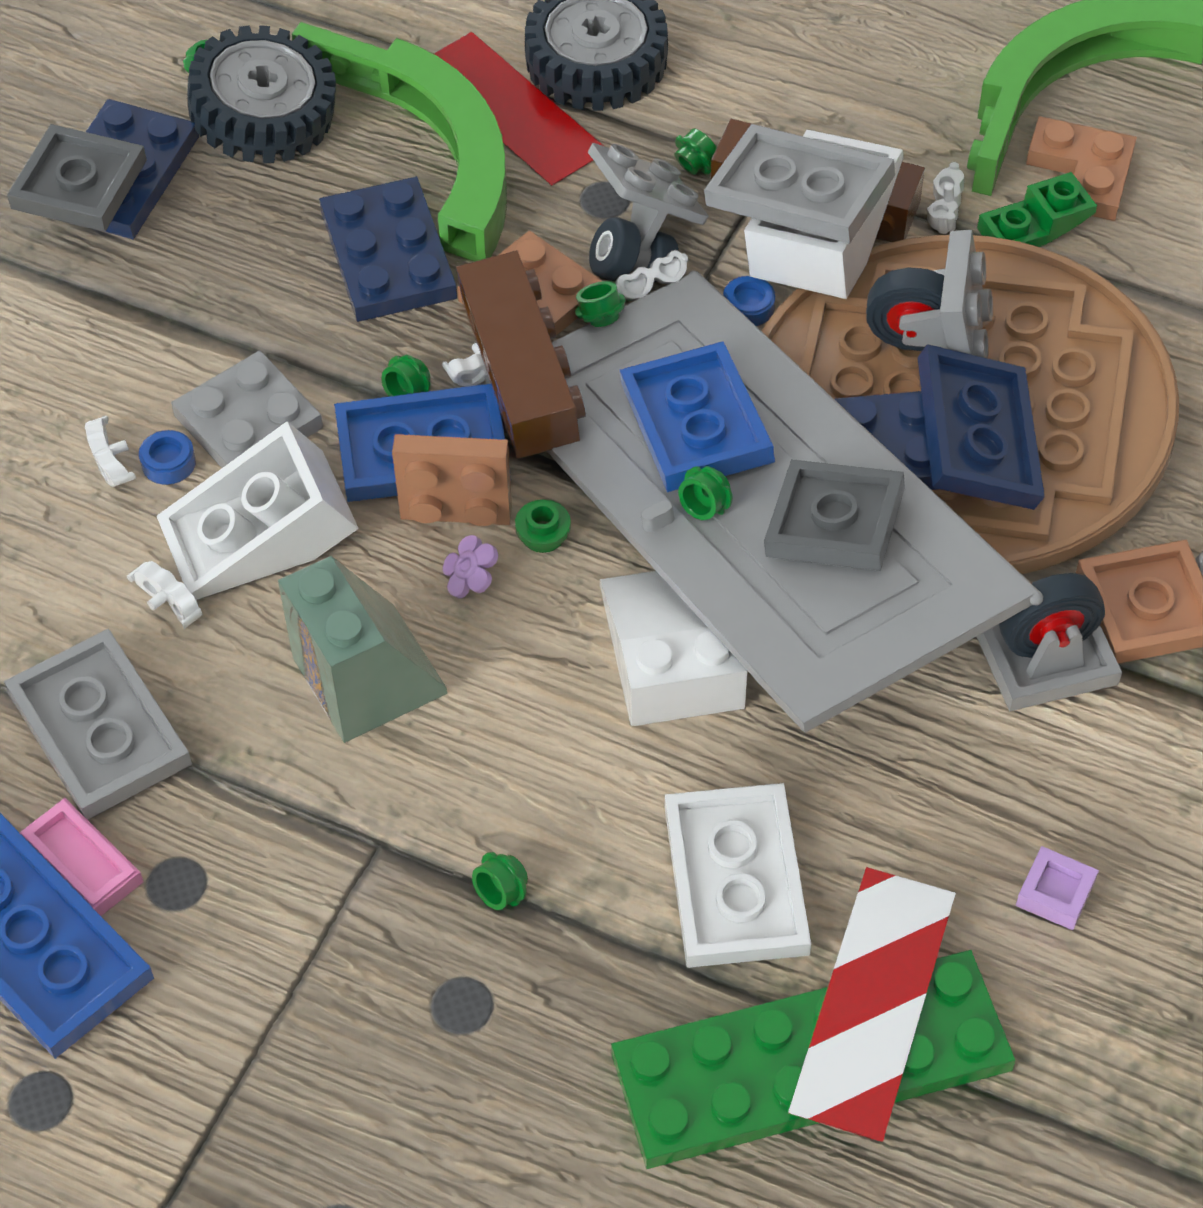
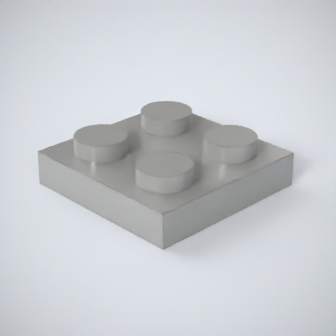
(243, 408)

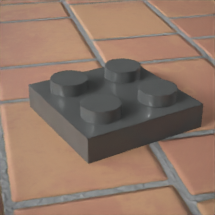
(77, 177)
(835, 515)

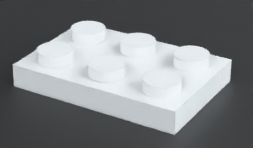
(736, 875)

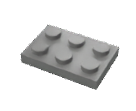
(800, 183)
(97, 724)

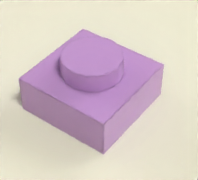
(1057, 888)

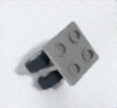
(655, 192)

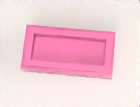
(83, 856)

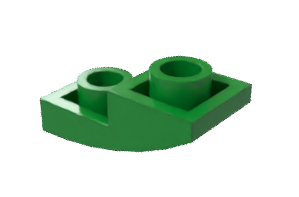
(1044, 214)

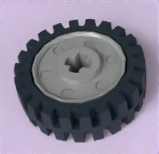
(596, 50)
(261, 94)

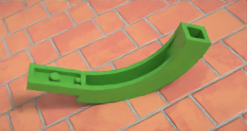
(1066, 42)
(452, 107)

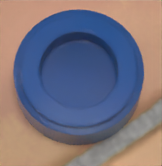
(752, 298)
(167, 457)

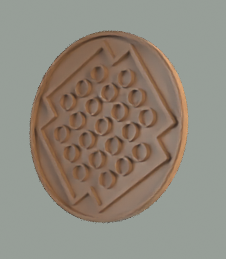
(1093, 374)

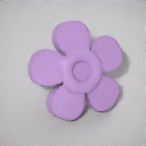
(468, 568)

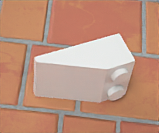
(813, 260)
(257, 515)
(666, 654)

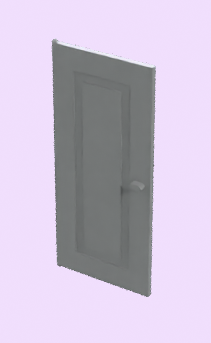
(800, 628)

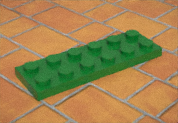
(738, 1071)

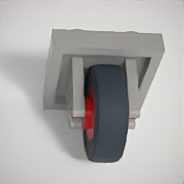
(935, 306)
(1052, 646)

